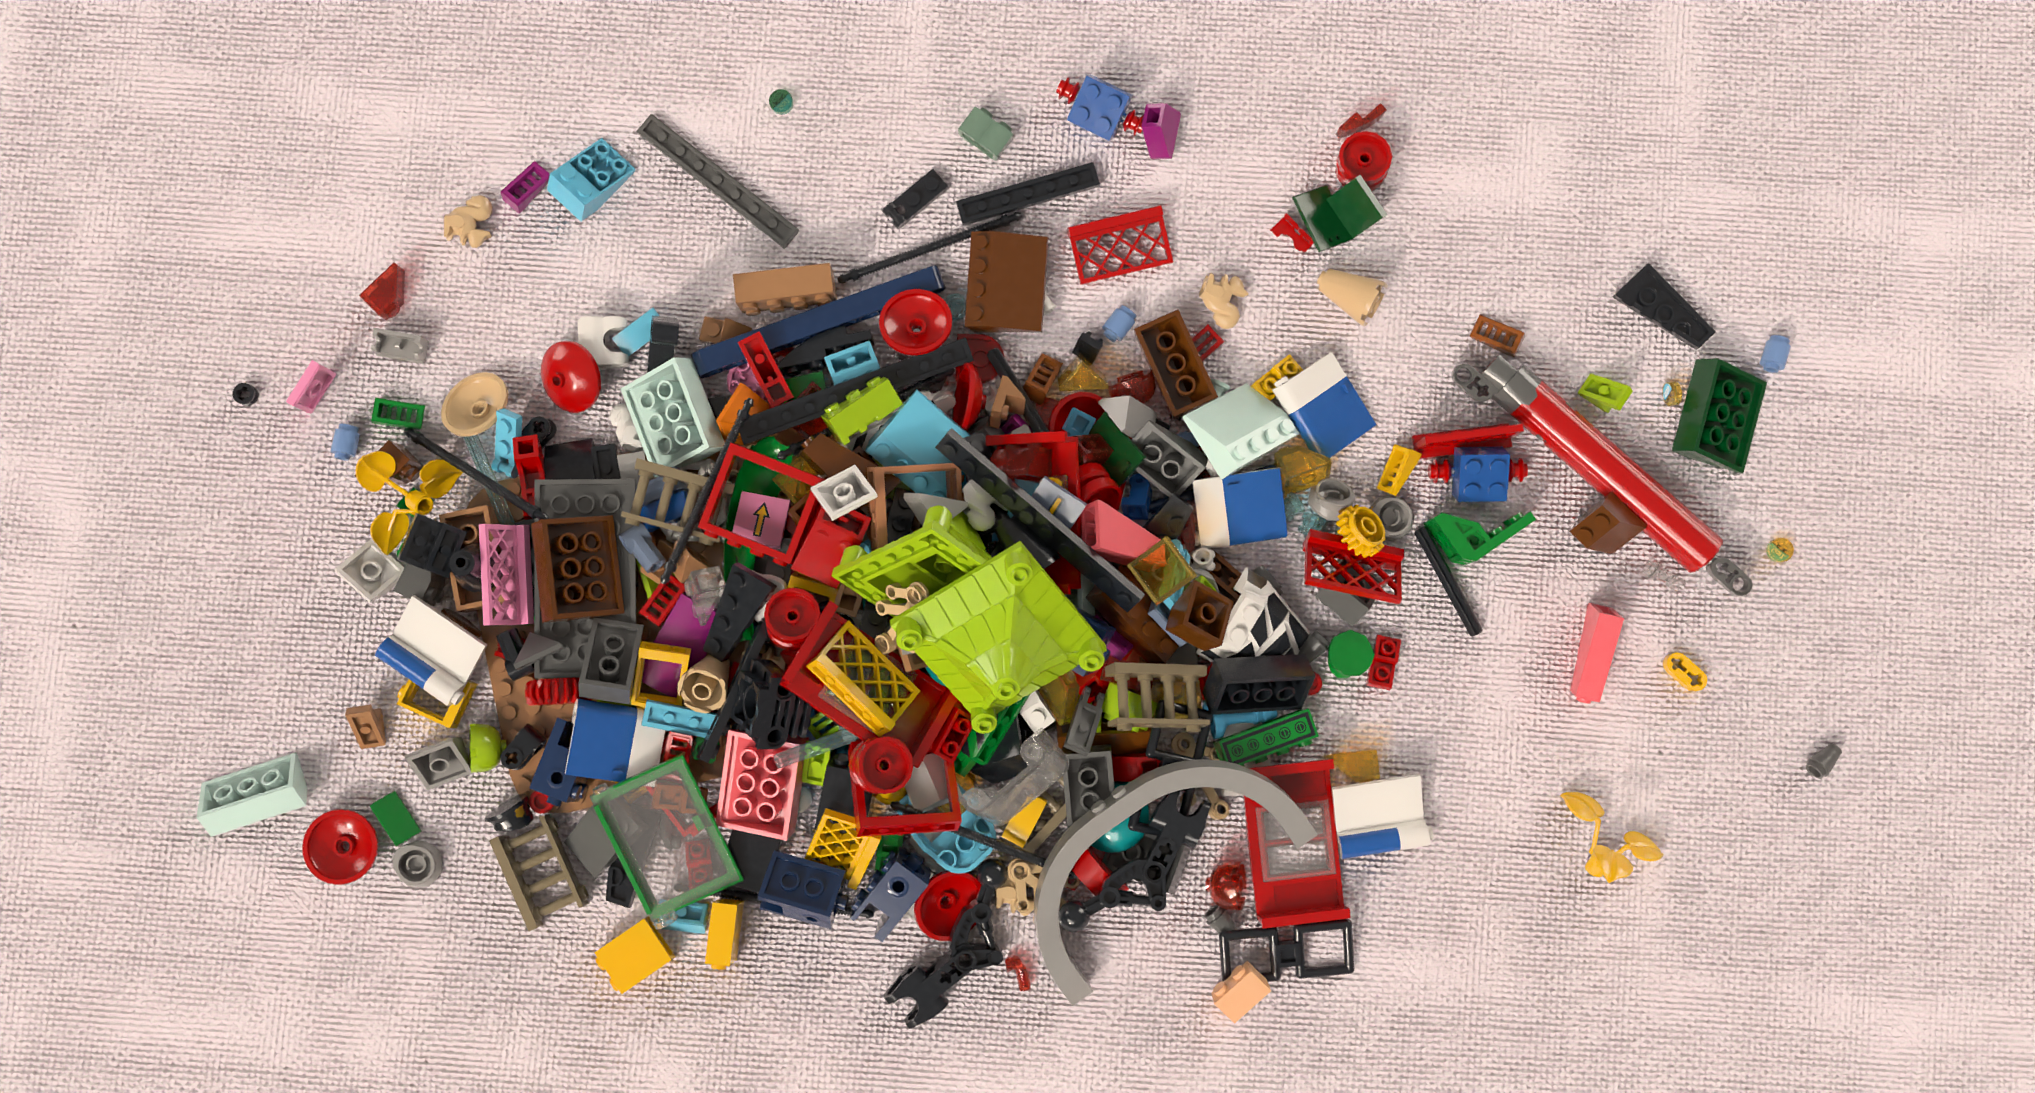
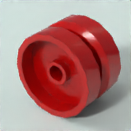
(1364, 155)
(1098, 485)
(784, 606)
(866, 761)

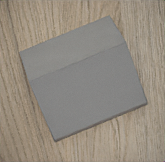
(1128, 413)
(921, 502)
(440, 762)

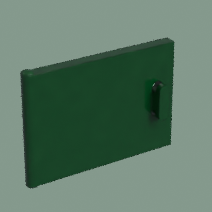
(1321, 219)
(1124, 450)

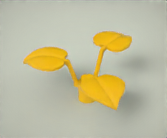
(372, 473)
(1602, 859)

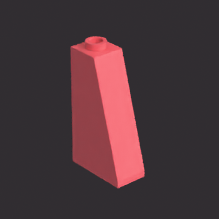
(1114, 534)
(1595, 652)

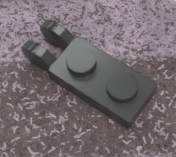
(1084, 723)

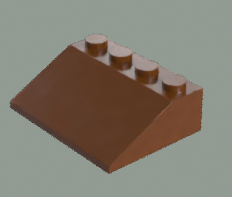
(1006, 282)
(577, 568)
(1137, 625)

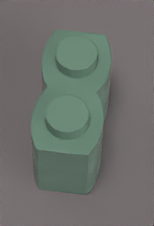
(986, 133)

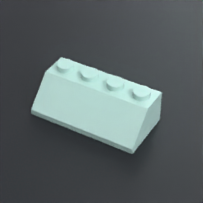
(252, 795)

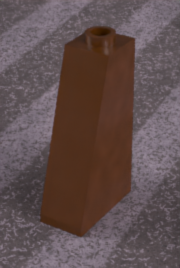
(832, 458)

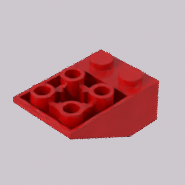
(826, 542)

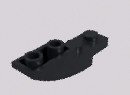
(812, 352)

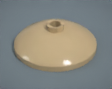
(473, 404)

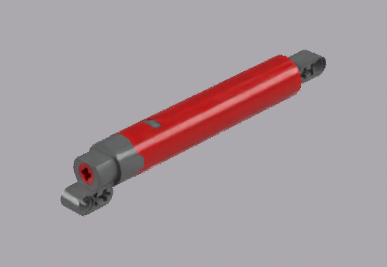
(1603, 466)

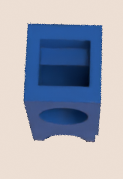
(1139, 501)

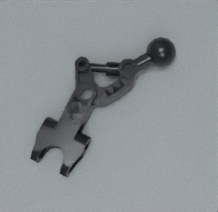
(1174, 830)
(929, 985)

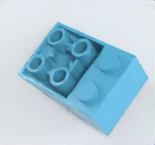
(589, 179)
(851, 362)

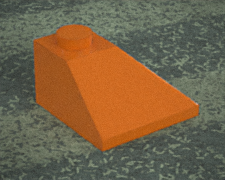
(729, 413)

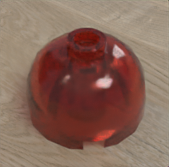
(1135, 384)
(1227, 885)

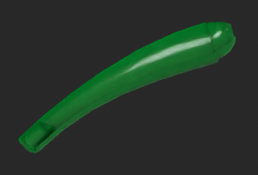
(756, 480)

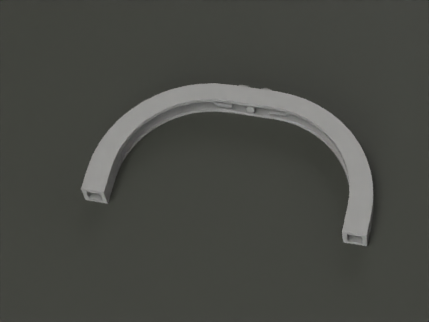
(1118, 807)

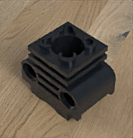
(767, 708)

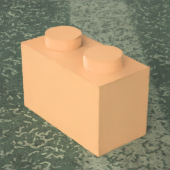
(1240, 991)

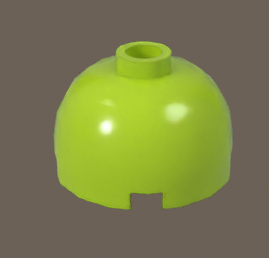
(485, 747)

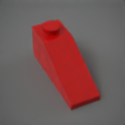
(765, 369)

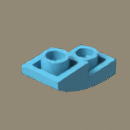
(635, 334)

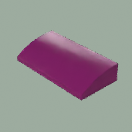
(679, 630)

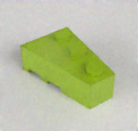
(861, 409)

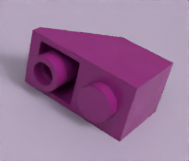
(1160, 129)

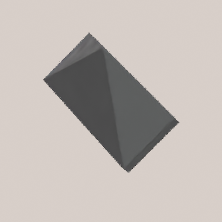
(536, 649)

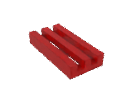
(1214, 335)

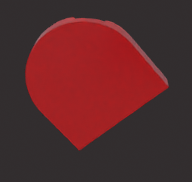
(979, 347)

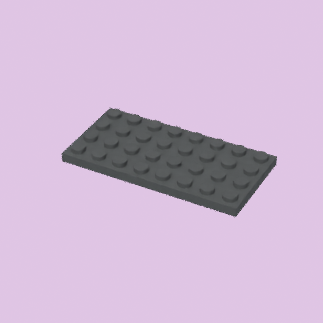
(584, 499)

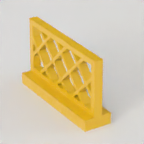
(847, 689)
(860, 852)

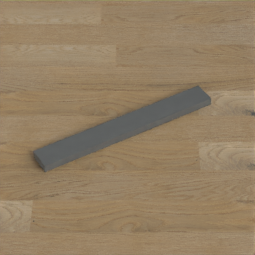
(717, 181)

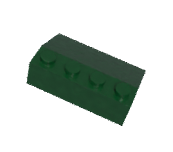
(1719, 415)

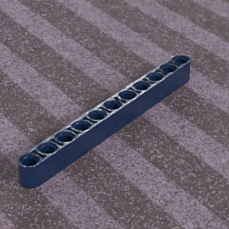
(810, 323)

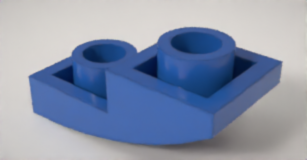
(674, 510)

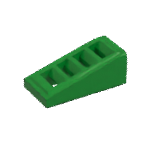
(377, 411)

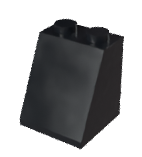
(1007, 758)
(837, 790)

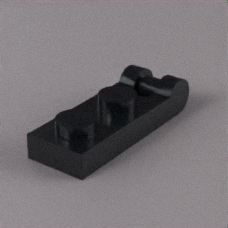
(916, 198)

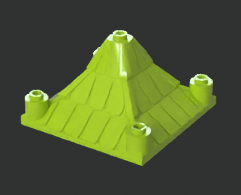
(931, 555)
(999, 634)

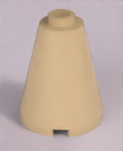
(1352, 293)
(705, 684)

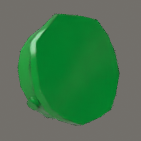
(1349, 654)

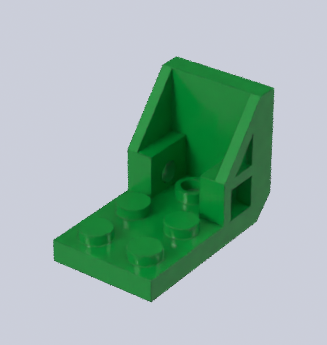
(1455, 534)

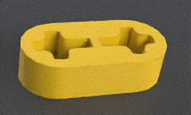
(1681, 676)

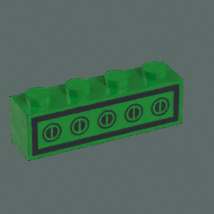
(1267, 738)

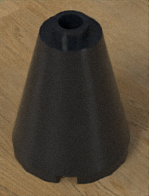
(1013, 530)
(467, 567)

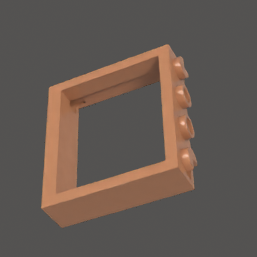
(877, 506)

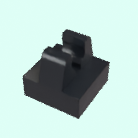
(1088, 346)

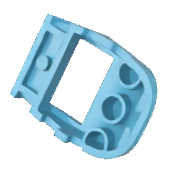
(954, 851)

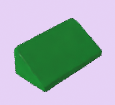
(395, 818)

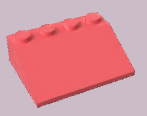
(755, 791)

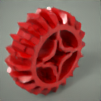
(552, 691)

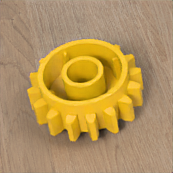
(1361, 530)

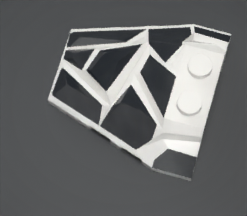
(1259, 623)

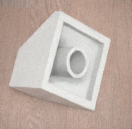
(844, 492)

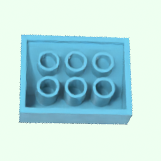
(911, 439)

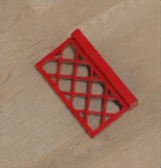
(1116, 224)
(1443, 443)
(1331, 547)

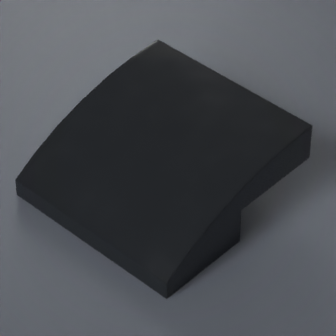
(569, 460)
(431, 545)

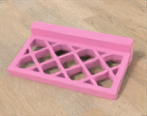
(516, 572)

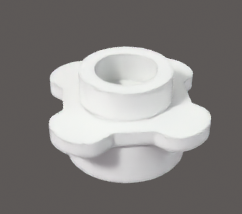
(1203, 554)

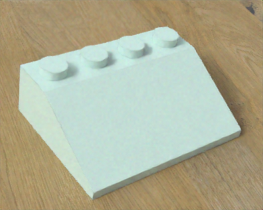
(673, 414)
(1239, 429)

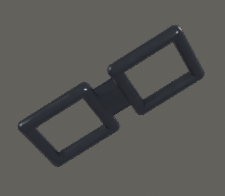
(1168, 758)
(1291, 952)

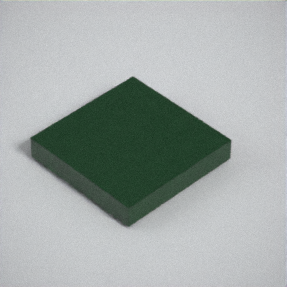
(1356, 206)

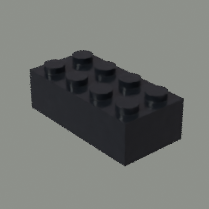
(1258, 684)

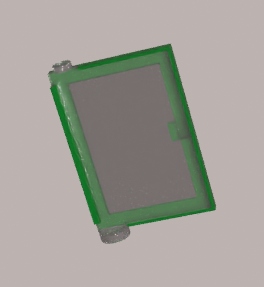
(666, 838)

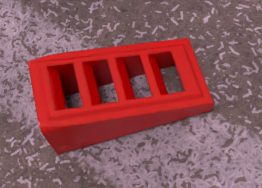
(657, 594)
(679, 737)

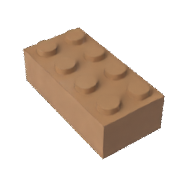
(784, 288)
(469, 521)

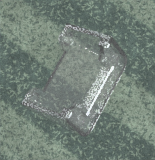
(1044, 768)

